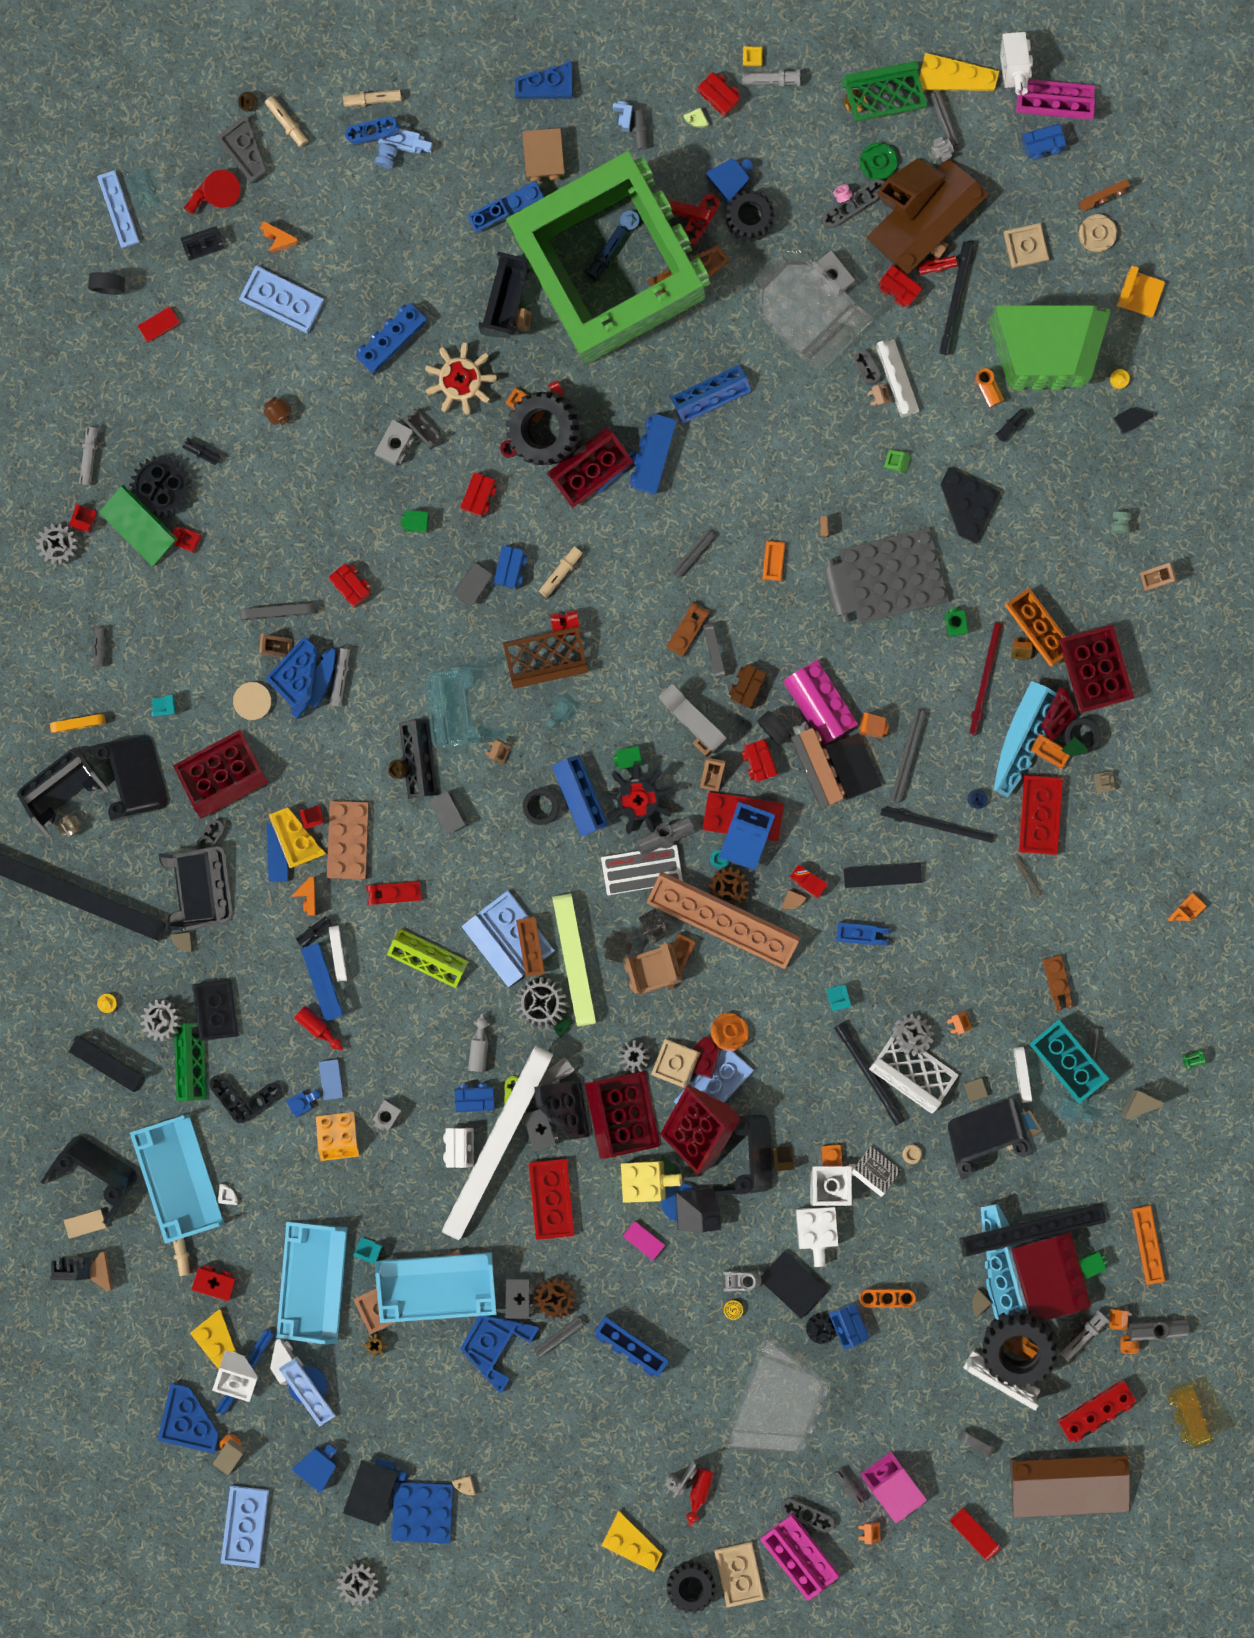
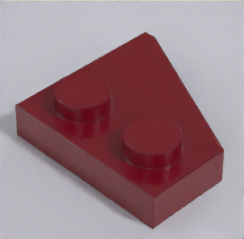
(1059, 715)
(708, 1057)

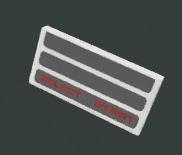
(637, 871)

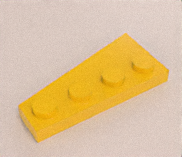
(948, 74)

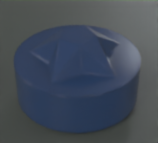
(977, 799)

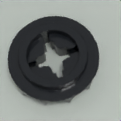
(812, 1330)

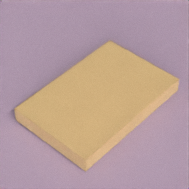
(739, 1574)

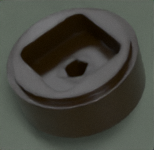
(248, 101)
(397, 769)

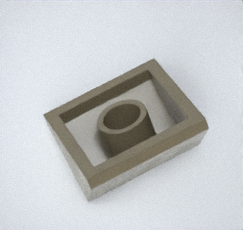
(1139, 1104)

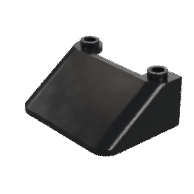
(135, 775)
(200, 887)
(989, 1131)

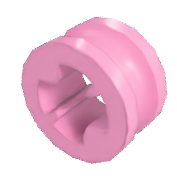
(842, 193)

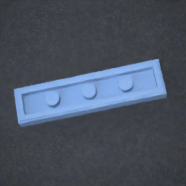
(118, 209)
(492, 950)
(307, 1392)

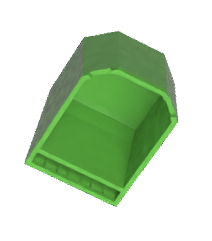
(1048, 344)

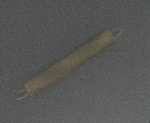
(1027, 876)

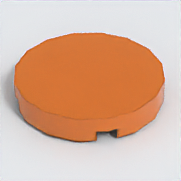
(729, 1032)

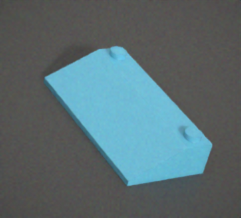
(177, 1178)
(312, 1282)
(435, 1287)

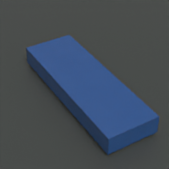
(276, 859)

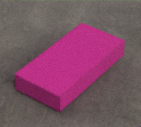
(643, 1240)

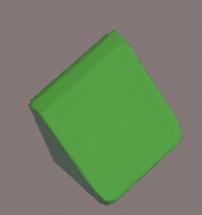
(897, 461)

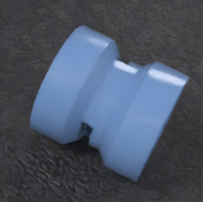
(386, 156)

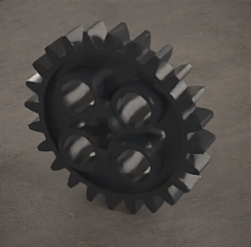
(175, 495)

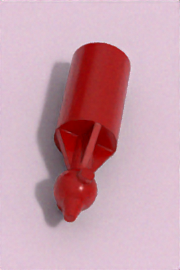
(317, 1027)
(699, 1493)

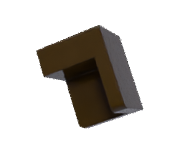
(783, 1158)

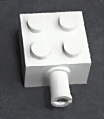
(1016, 61)
(817, 1231)

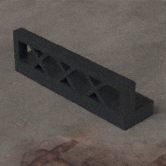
(421, 758)
(105, 1063)

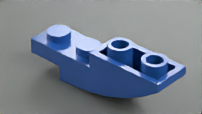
(505, 207)
(322, 680)

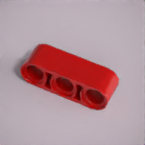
(974, 1534)

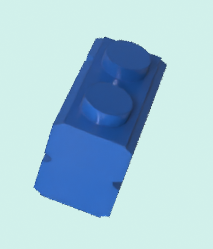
(1043, 141)
(509, 567)
(474, 1099)
(849, 1325)

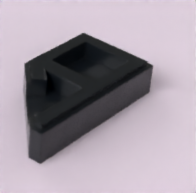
(1130, 419)

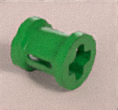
(1199, 1059)

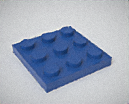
(422, 1512)

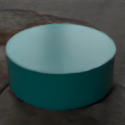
(718, 862)

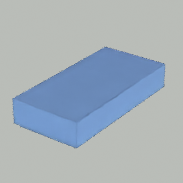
(330, 1079)

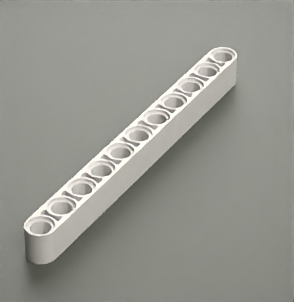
(497, 1143)

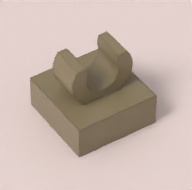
(1104, 782)

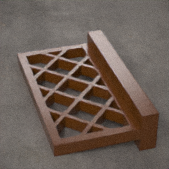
(552, 671)

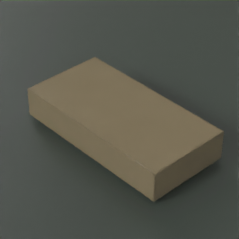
(229, 1456)

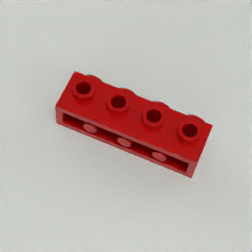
(1096, 1410)

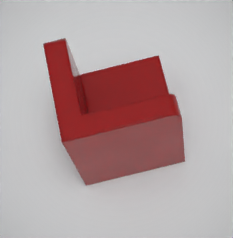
(82, 518)
(312, 817)

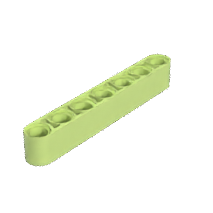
(574, 960)

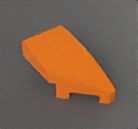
(1188, 909)

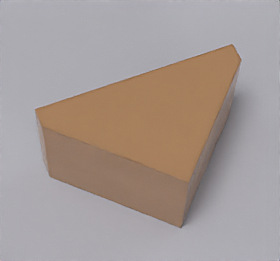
(1158, 576)
(274, 646)
(712, 774)
(101, 1272)

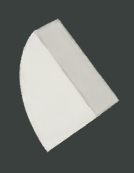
(227, 1195)

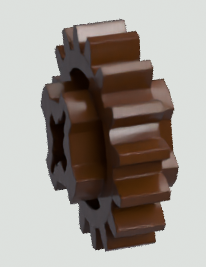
(738, 880)
(551, 1289)

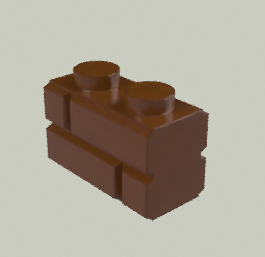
(748, 686)

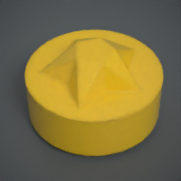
(1119, 379)
(107, 1003)

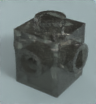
(654, 925)
(617, 946)

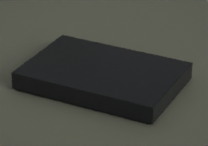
(852, 766)
(215, 1010)
(792, 1284)
(370, 1492)

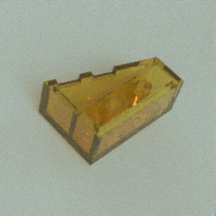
(1189, 1416)

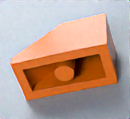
(873, 725)

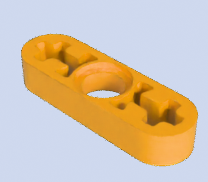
(78, 723)

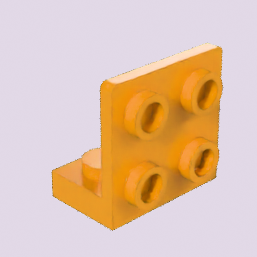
(1140, 293)
(337, 1136)

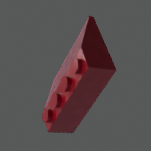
(1096, 669)
(220, 774)
(622, 1115)
(699, 1128)
(1051, 1276)

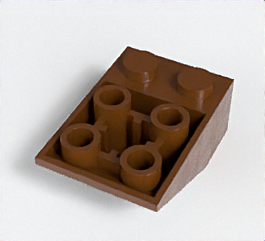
(910, 188)

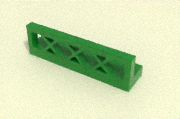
(186, 1062)

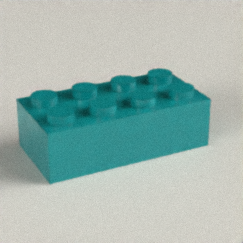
(1069, 1061)

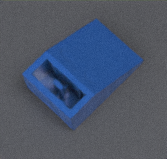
(746, 836)

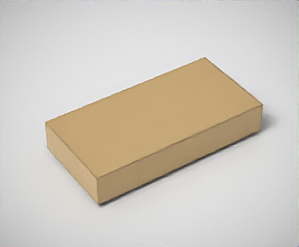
(84, 1223)

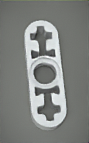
(338, 955)
(1022, 1074)

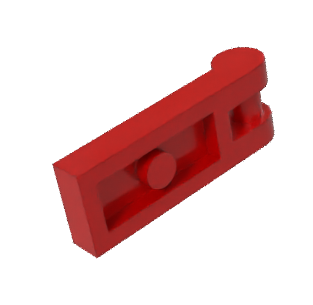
(394, 893)

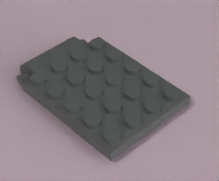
(886, 577)

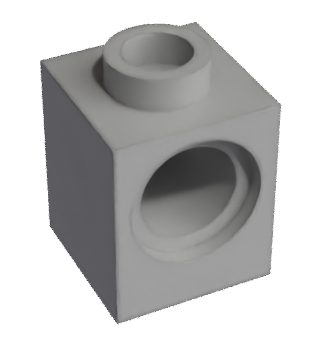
(394, 1111)

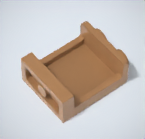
(543, 155)
(653, 970)

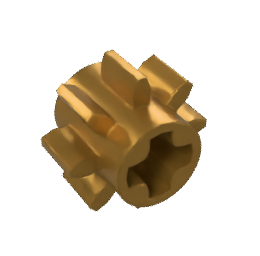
(858, 94)
(375, 1350)

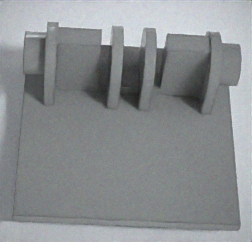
(678, 1485)

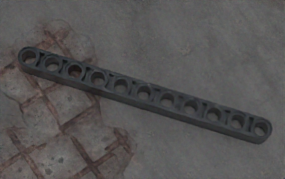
(81, 898)

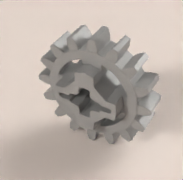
(51, 551)
(169, 1019)
(917, 1033)
(366, 1582)

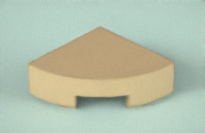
(464, 1485)

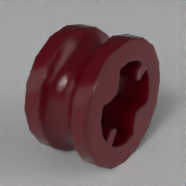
(502, 447)

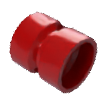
(569, 618)

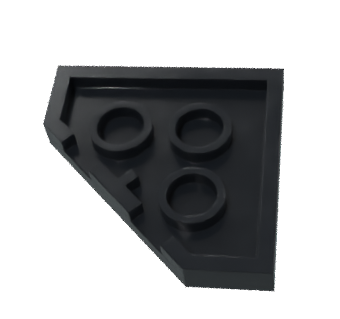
(968, 503)
(564, 1107)

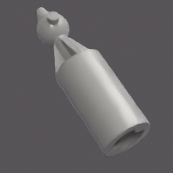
(479, 1046)

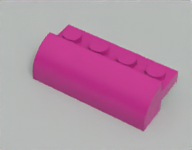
(1057, 100)
(820, 702)
(799, 1556)

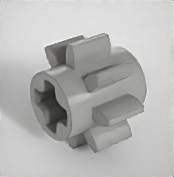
(942, 149)

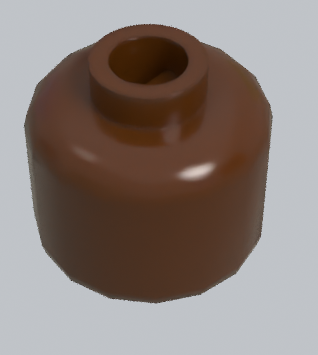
(277, 411)

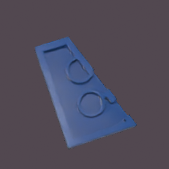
(547, 84)

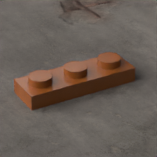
(530, 947)

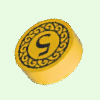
(733, 1309)

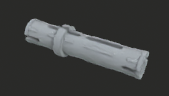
(88, 455)
(340, 675)

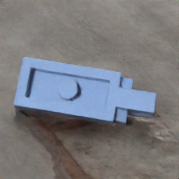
(407, 141)

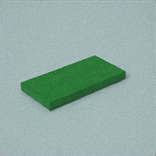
(137, 525)

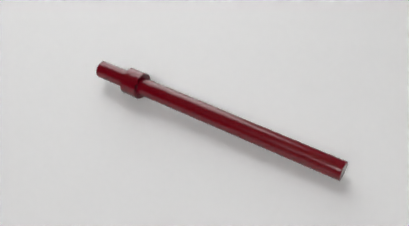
(977, 714)

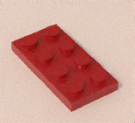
(721, 809)
(1040, 815)
(551, 1199)

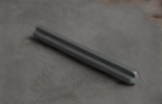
(908, 755)

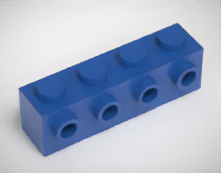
(391, 338)
(652, 454)
(580, 795)
(627, 1343)

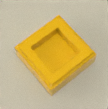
(752, 56)

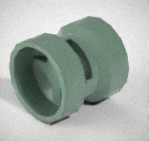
(1121, 522)

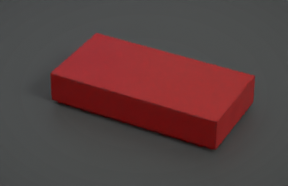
(158, 324)

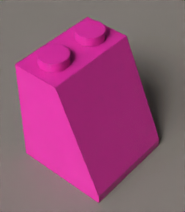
(893, 1487)

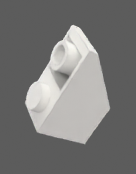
(282, 1355)

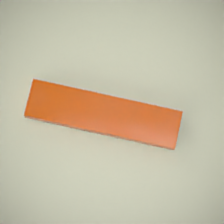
(1148, 1245)

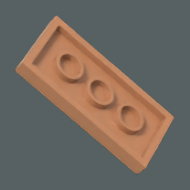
(347, 840)

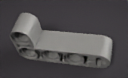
(691, 718)

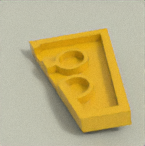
(294, 839)
(214, 1337)
(631, 1543)

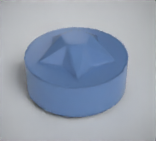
(629, 220)

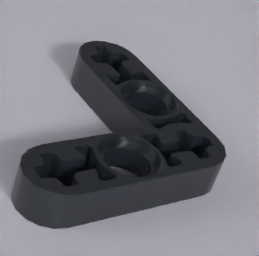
(246, 1105)

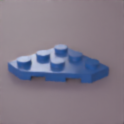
(295, 674)
(186, 1421)

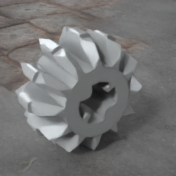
(639, 1058)

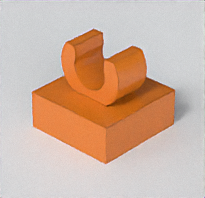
(961, 1023)
(1119, 1319)
(871, 1532)

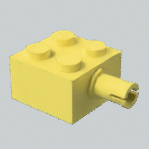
(646, 1181)

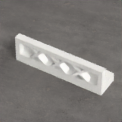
(897, 378)

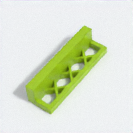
(428, 954)

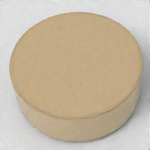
(911, 1154)

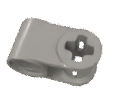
(738, 1280)

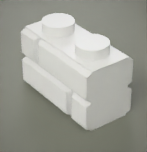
(459, 1147)

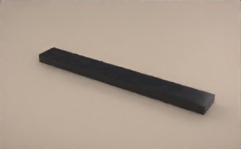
(1032, 1230)

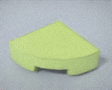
(696, 118)

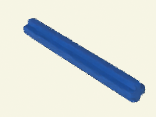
(252, 1360)

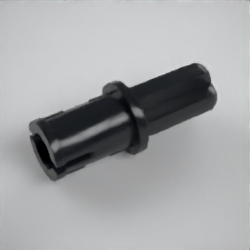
(1012, 425)
(201, 451)
(313, 932)

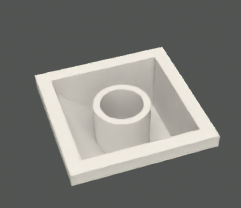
(831, 1186)
(235, 1377)

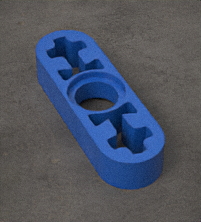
(379, 134)

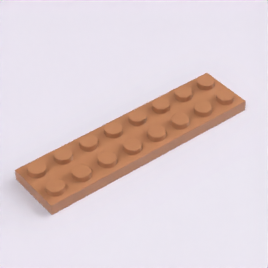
(723, 920)

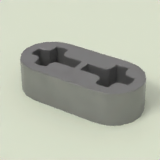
(862, 369)
(976, 1443)

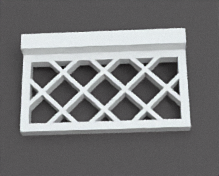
(909, 1087)
(1026, 1395)

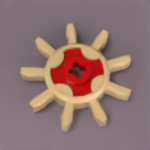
(471, 382)

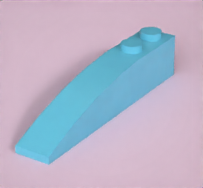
(1021, 737)
(1003, 1278)

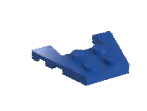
(488, 1340)

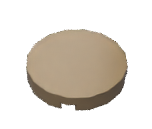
(1093, 237)
(252, 701)

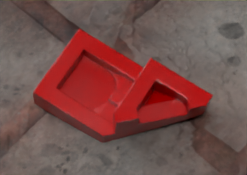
(186, 539)

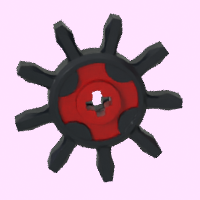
(627, 798)

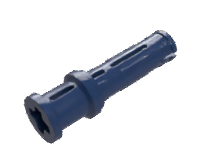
(601, 261)

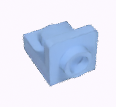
(625, 118)

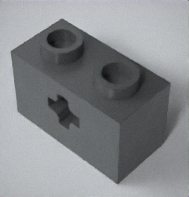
(537, 1140)
(513, 1308)

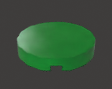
(878, 161)

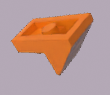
(282, 239)
(308, 890)
(831, 1155)

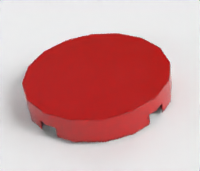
(221, 188)

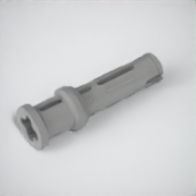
(781, 78)
(1067, 1353)

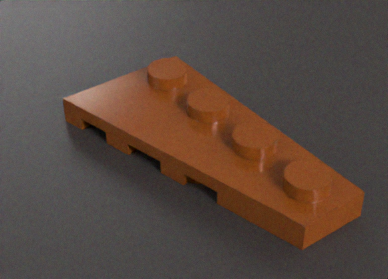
(711, 259)

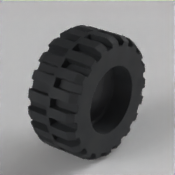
(520, 428)
(1016, 1371)

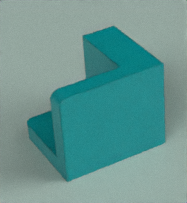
(163, 706)
(838, 997)
(368, 1250)

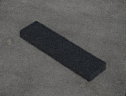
(882, 876)

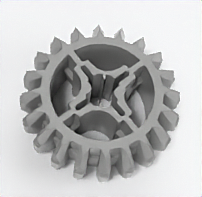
(533, 1008)

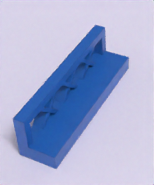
(712, 396)
(322, 982)

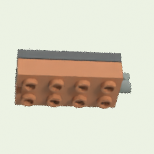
(815, 766)

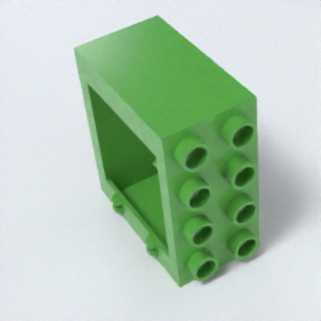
(580, 201)

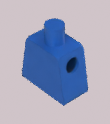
(730, 177)
(317, 1467)

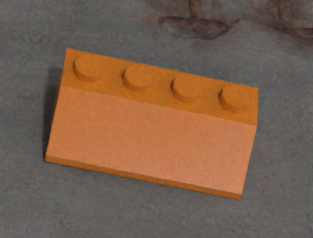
(1037, 625)

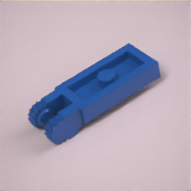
(860, 934)

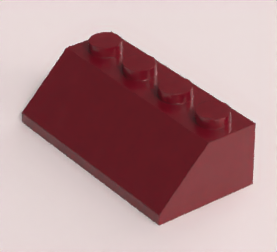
(589, 467)

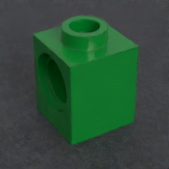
(415, 521)
(955, 631)
(625, 757)
(1092, 1264)

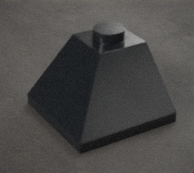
(697, 1210)

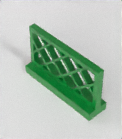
(877, 77)

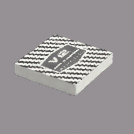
(876, 1171)

